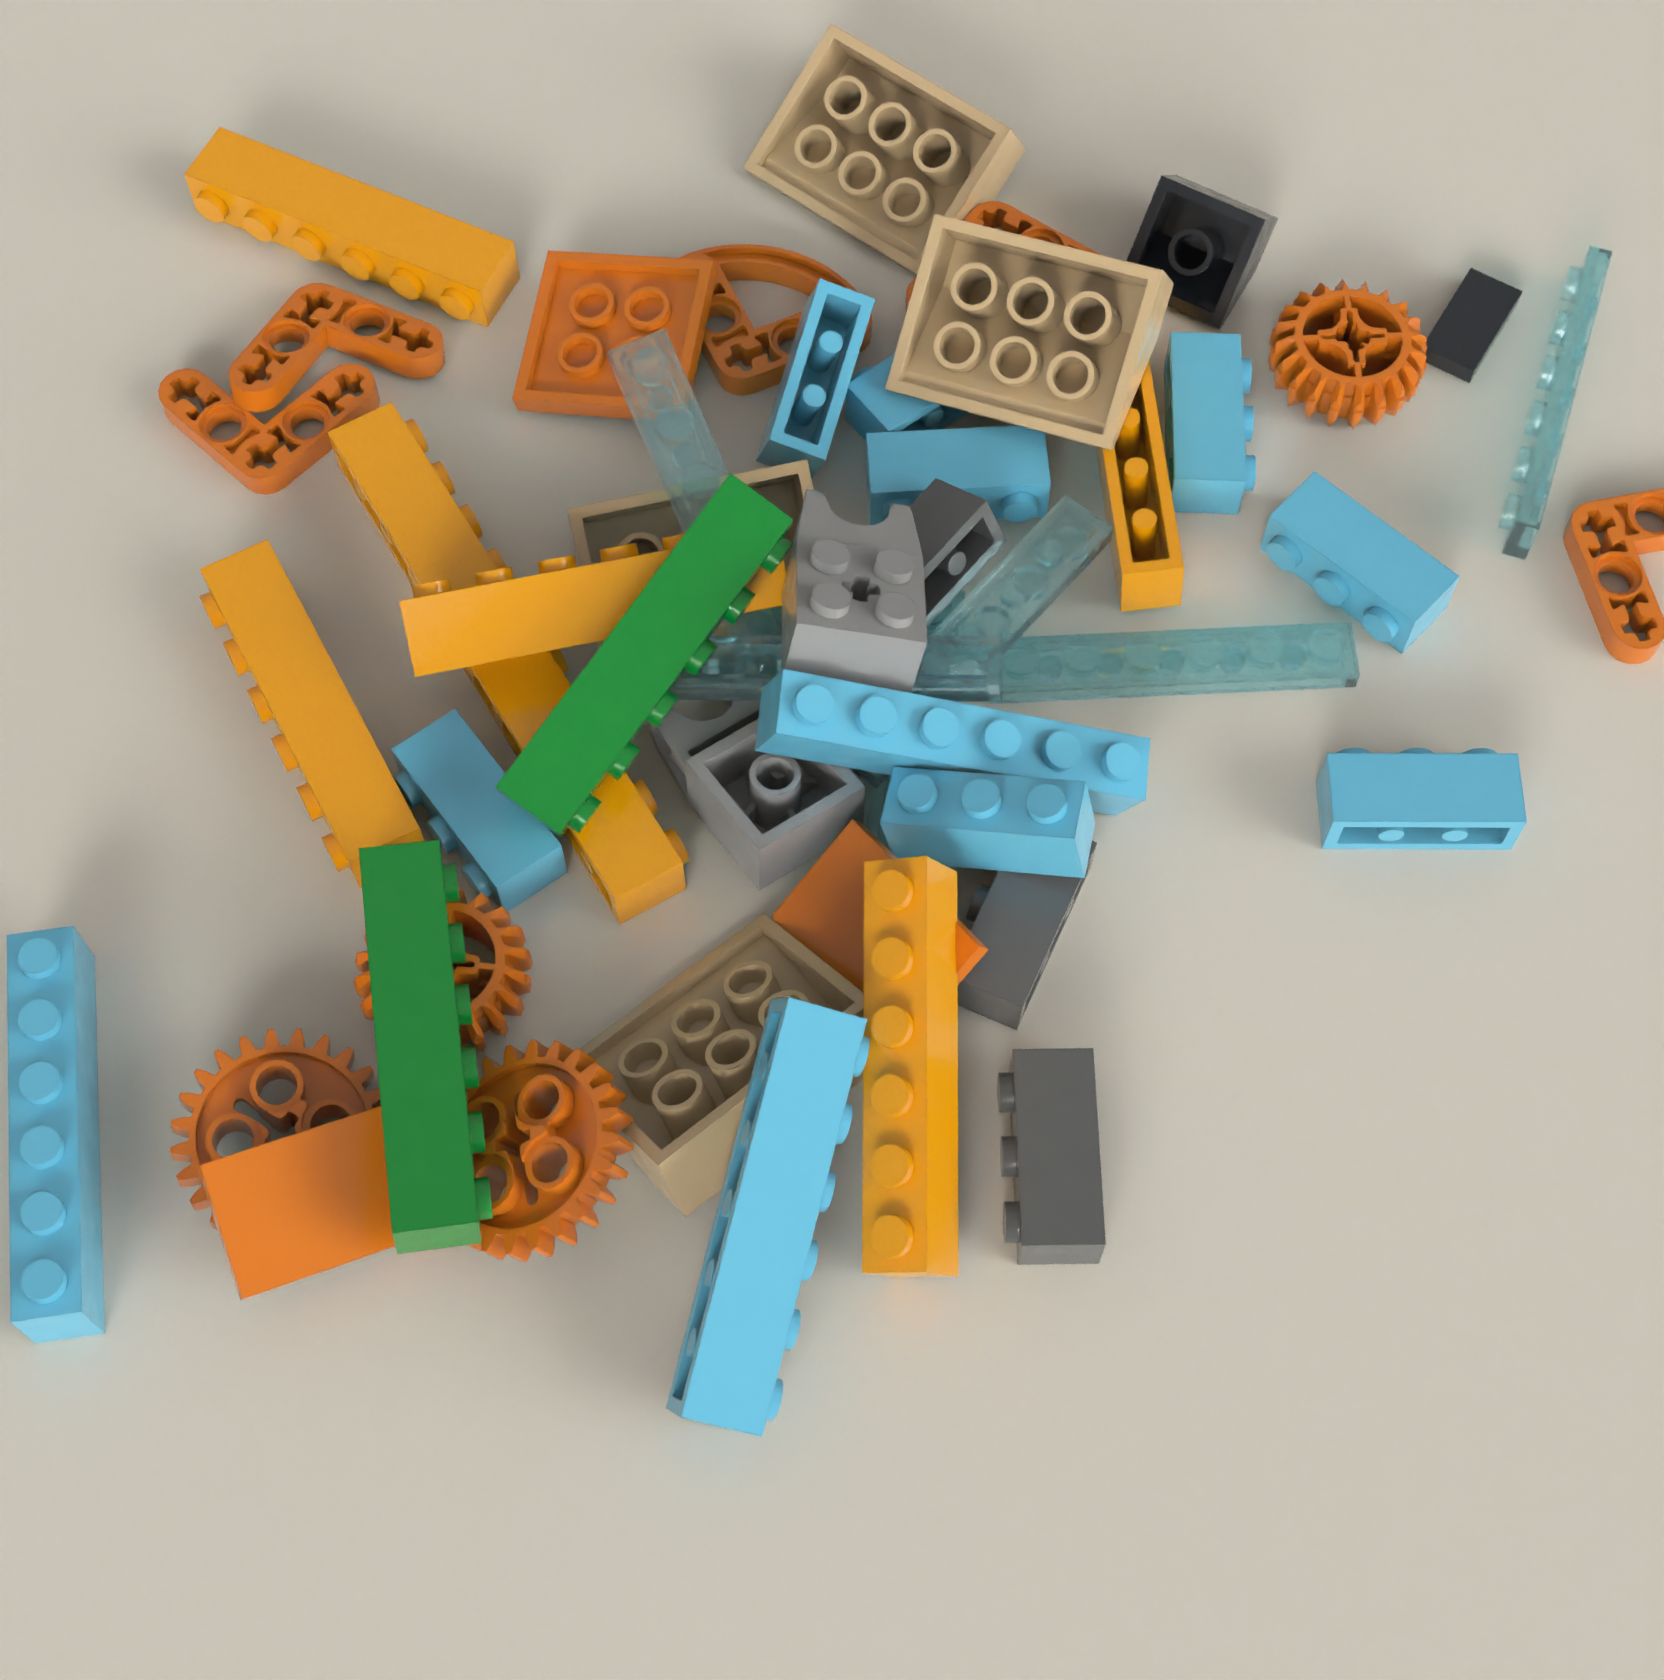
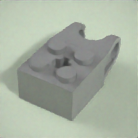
(854, 598)
(758, 804)

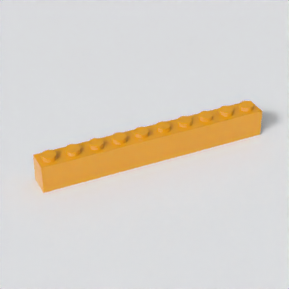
(437, 540)

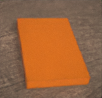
(828, 907)
(302, 1202)

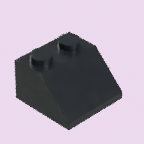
(1203, 245)

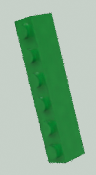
(646, 656)
(420, 1049)

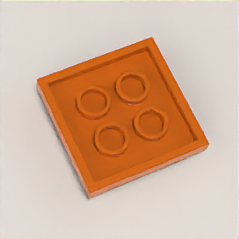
(600, 304)

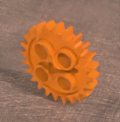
(323, 1091)
(536, 1144)

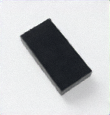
(1470, 324)

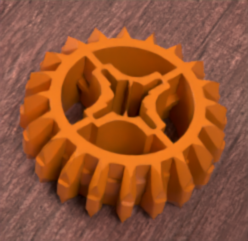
(1337, 343)
(491, 985)

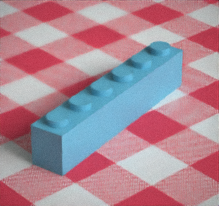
(891, 728)
(54, 1137)
(768, 1217)

